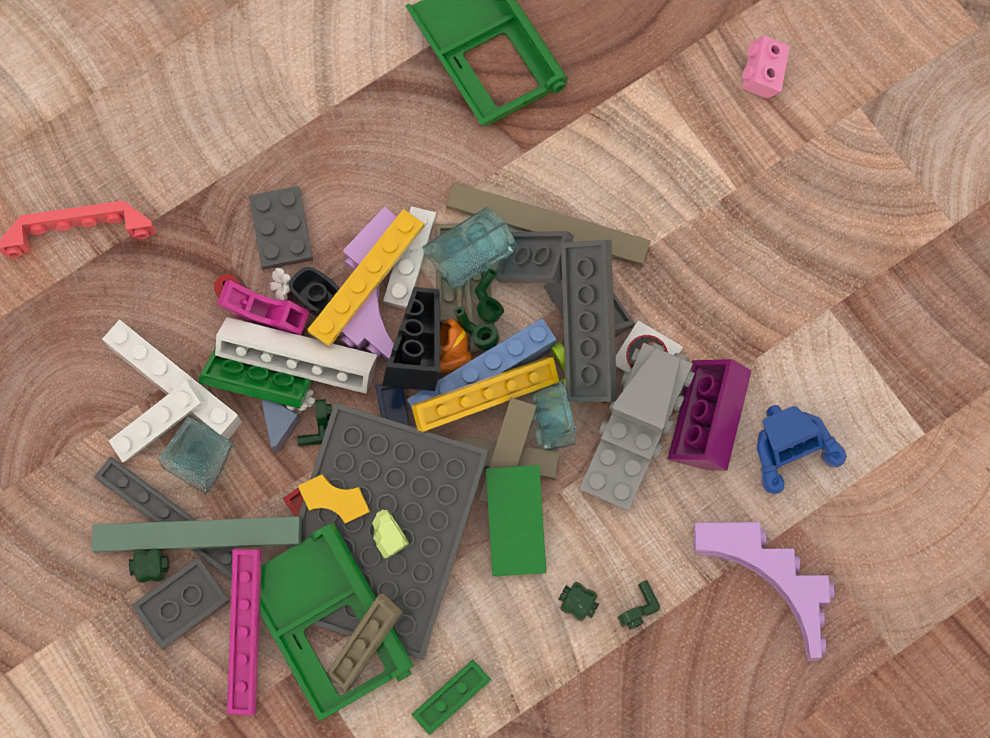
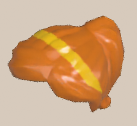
(453, 347)

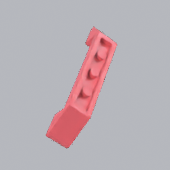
(16, 239)

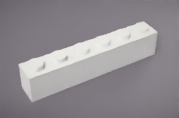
(295, 355)
(168, 377)

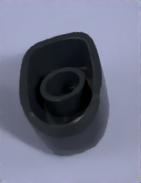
(312, 289)

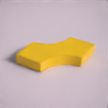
(322, 494)

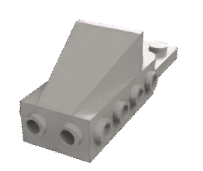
(637, 424)

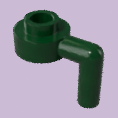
(488, 308)
(478, 332)
(323, 414)
(634, 616)

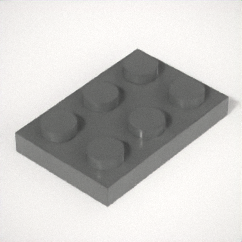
(280, 228)
(535, 259)
(180, 603)

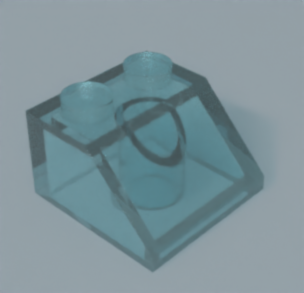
(554, 418)
(196, 455)

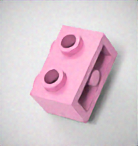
(765, 67)

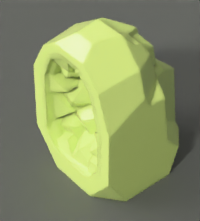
(388, 534)

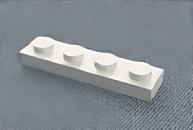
(408, 267)
(156, 421)

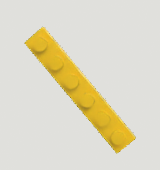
(366, 278)
(484, 393)

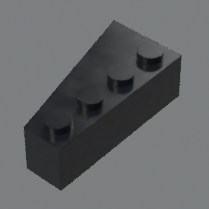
(416, 351)

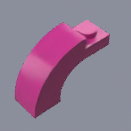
(261, 309)

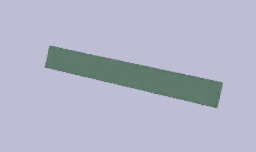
(197, 534)

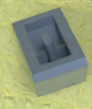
(280, 424)

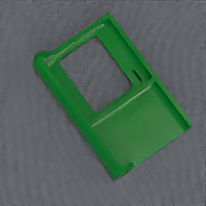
(462, 25)
(305, 588)

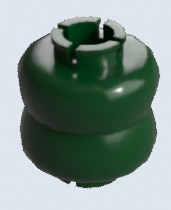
(148, 565)
(578, 601)

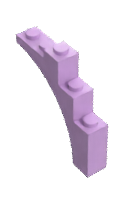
(366, 325)
(804, 594)

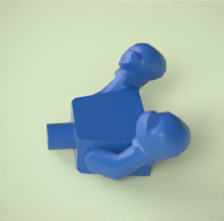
(790, 436)

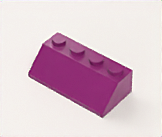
(710, 414)

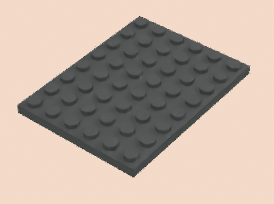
(427, 490)

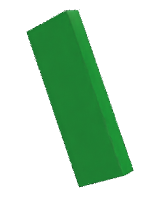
(451, 697)

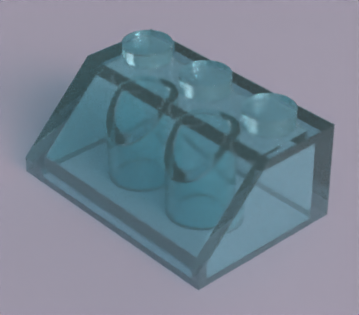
(470, 247)

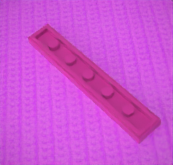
(244, 632)

